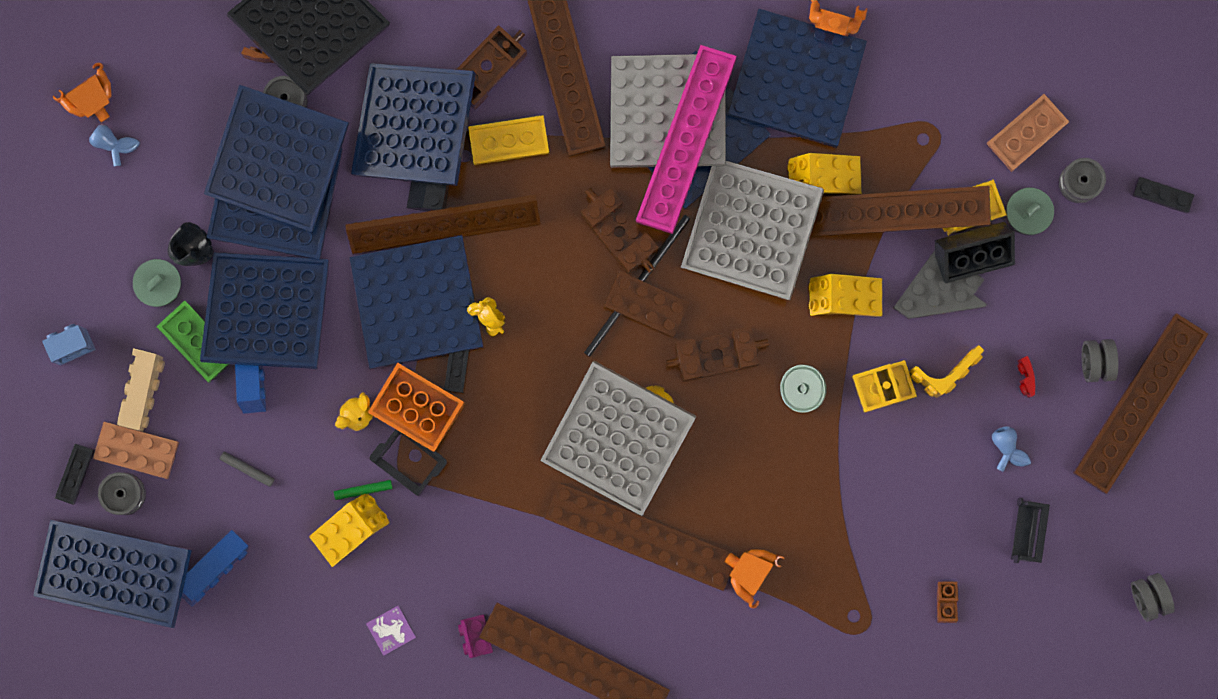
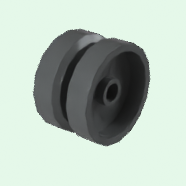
(285, 86)
(1080, 170)
(1099, 360)
(110, 495)
(1152, 597)

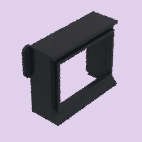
(380, 451)
(1026, 530)

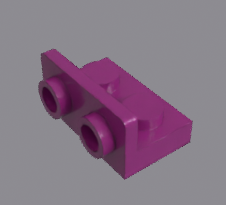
(471, 630)

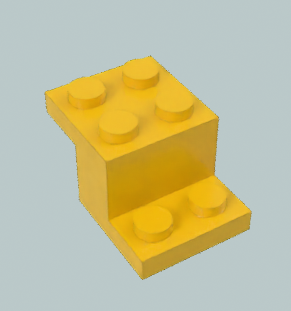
(884, 386)

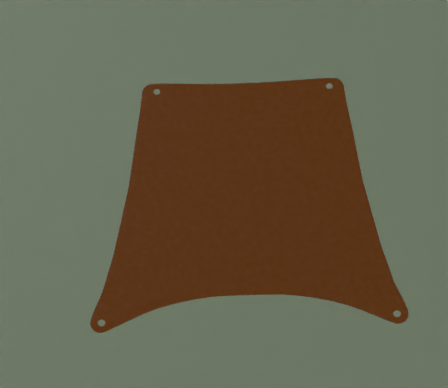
(749, 462)

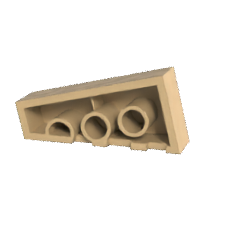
(140, 390)

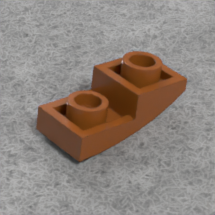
(255, 55)
(947, 602)

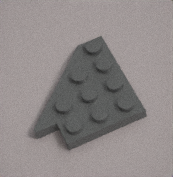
(931, 296)

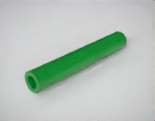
(363, 489)

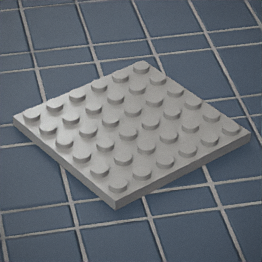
(644, 105)
(752, 229)
(618, 438)

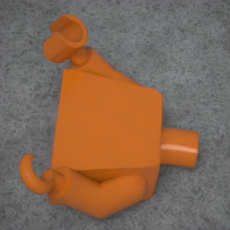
(836, 22)
(89, 96)
(751, 572)

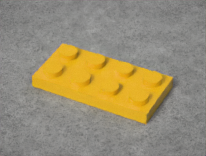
(508, 140)

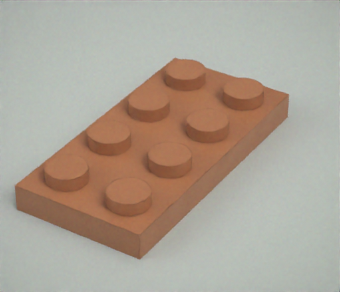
(1027, 132)
(136, 450)

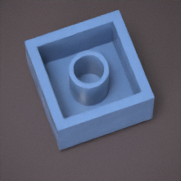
(68, 344)

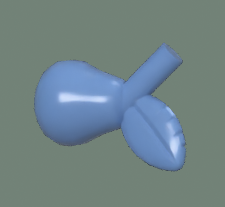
(105, 139)
(1005, 439)

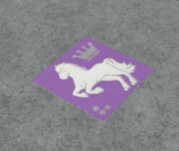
(390, 630)

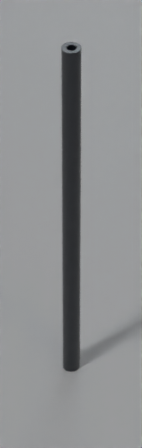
(644, 275)

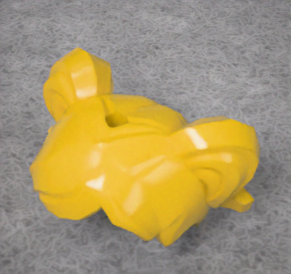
(488, 315)
(352, 410)

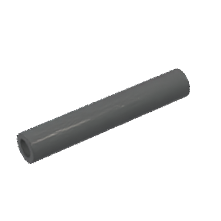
(247, 469)

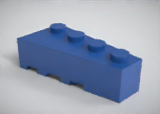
(250, 388)
(213, 567)

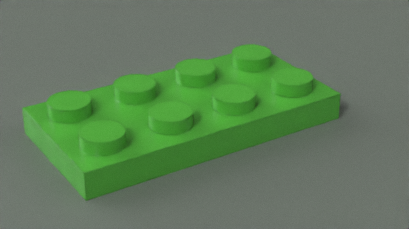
(185, 331)

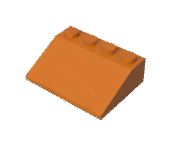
(416, 407)

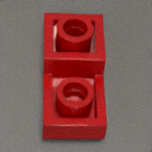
(1027, 384)

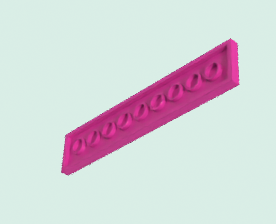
(686, 139)

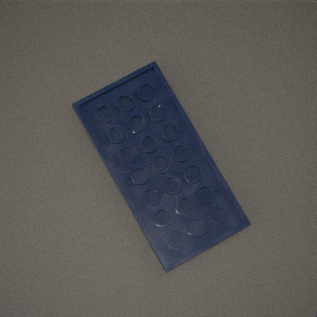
(112, 573)

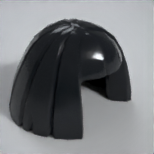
(190, 246)

